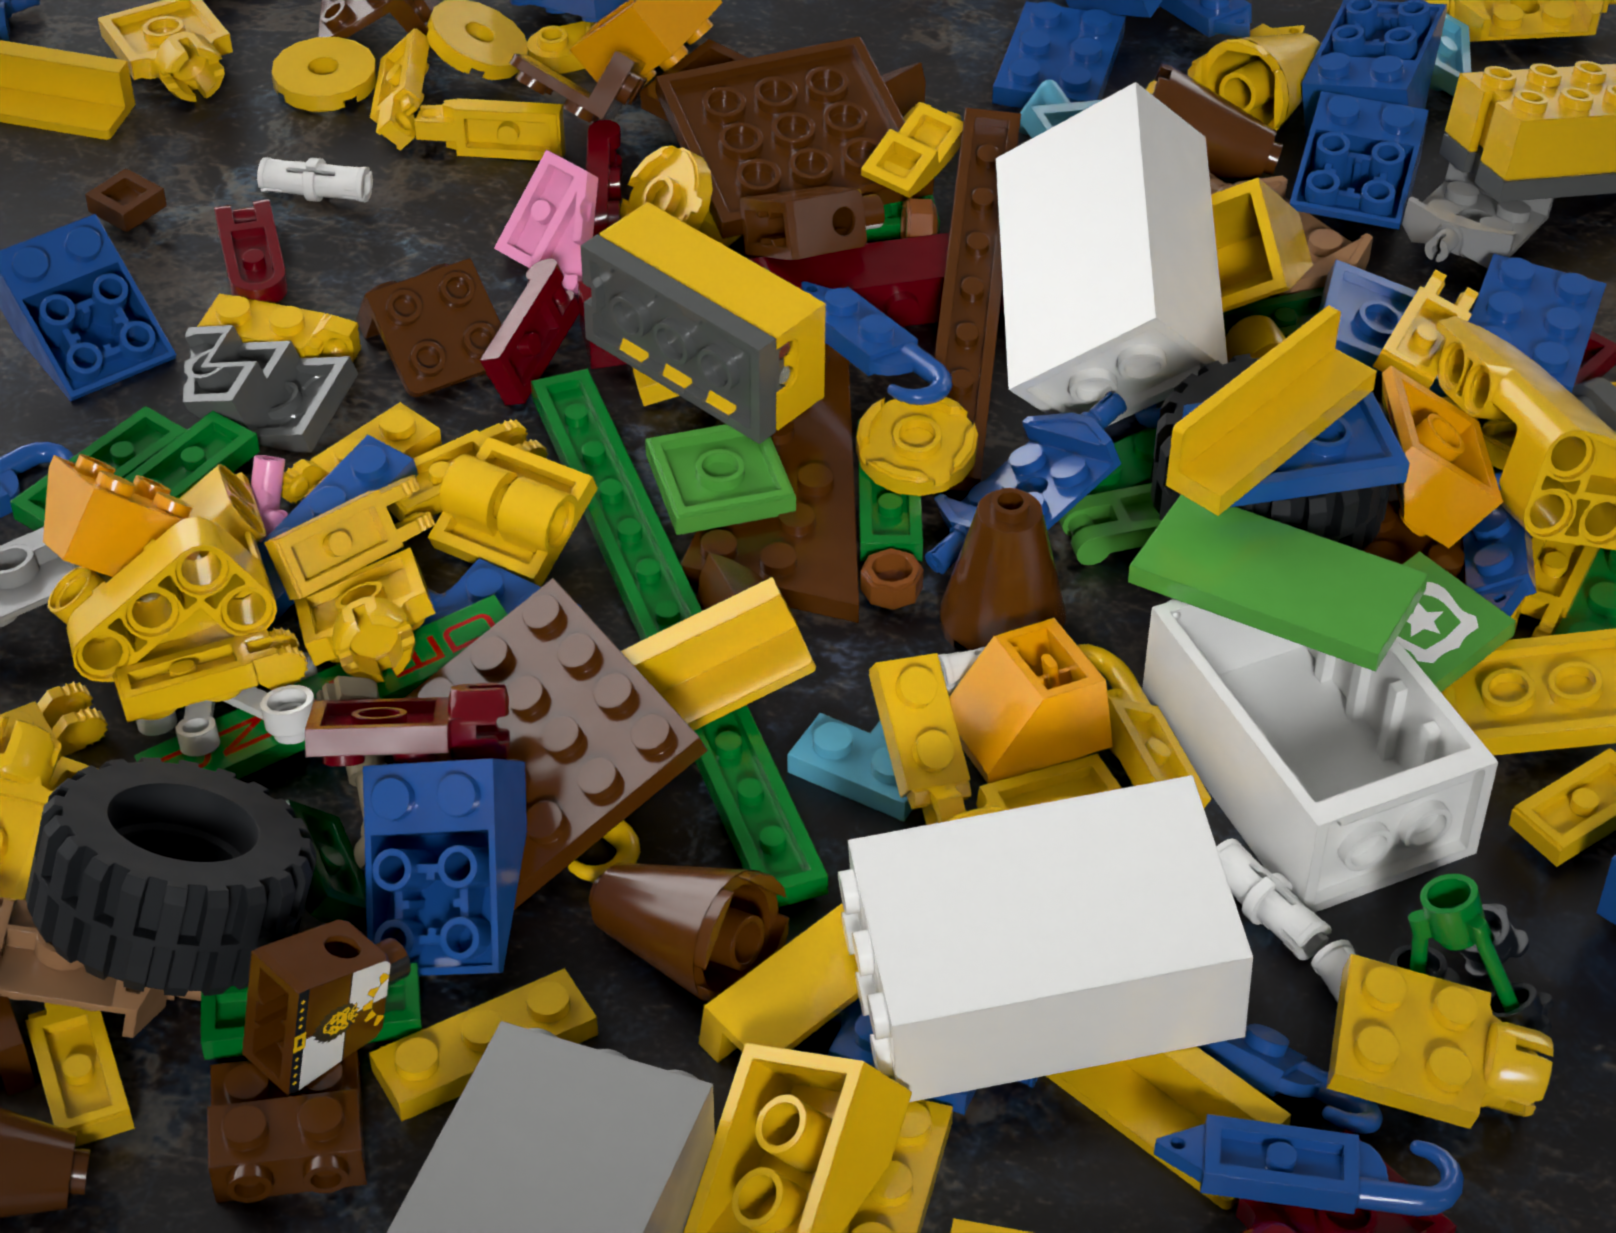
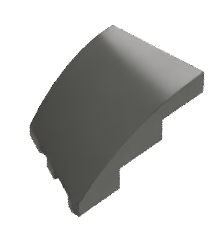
(264, 386)

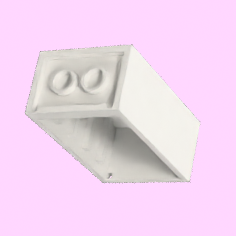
(1109, 257)
(1317, 760)
(1045, 939)

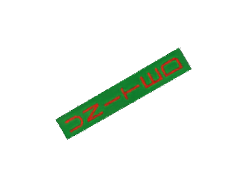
(249, 747)

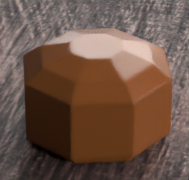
(918, 218)
(891, 579)

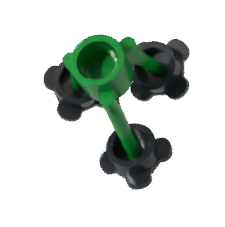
(1485, 940)

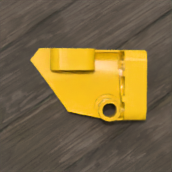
(1548, 488)
(172, 602)

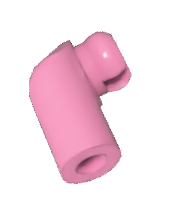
(267, 490)

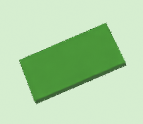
(1280, 580)

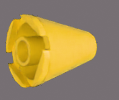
(1260, 73)

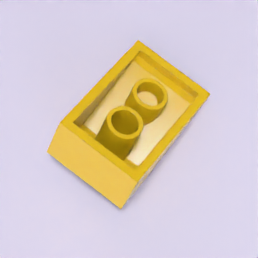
(797, 1144)

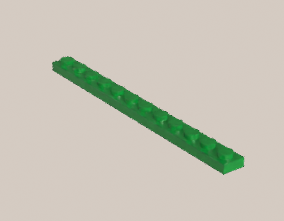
(657, 596)

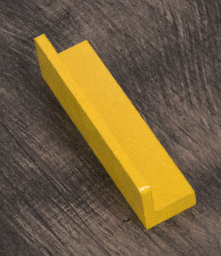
(63, 90)
(1266, 415)
(725, 655)
(785, 994)
(1168, 1095)

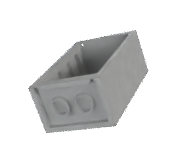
(564, 1144)

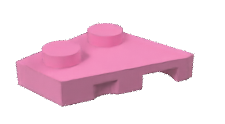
(553, 218)

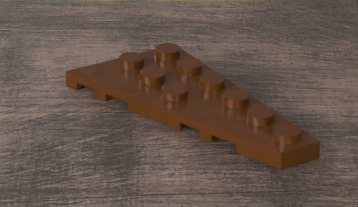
(815, 547)

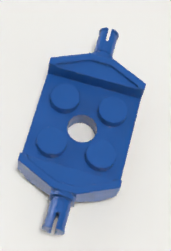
(1057, 466)

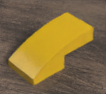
(916, 153)

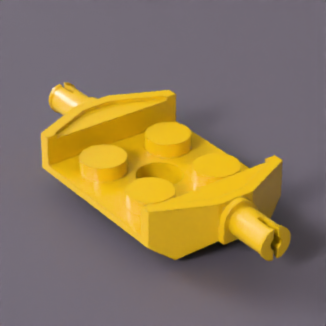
(1527, 18)

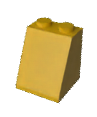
(1257, 243)

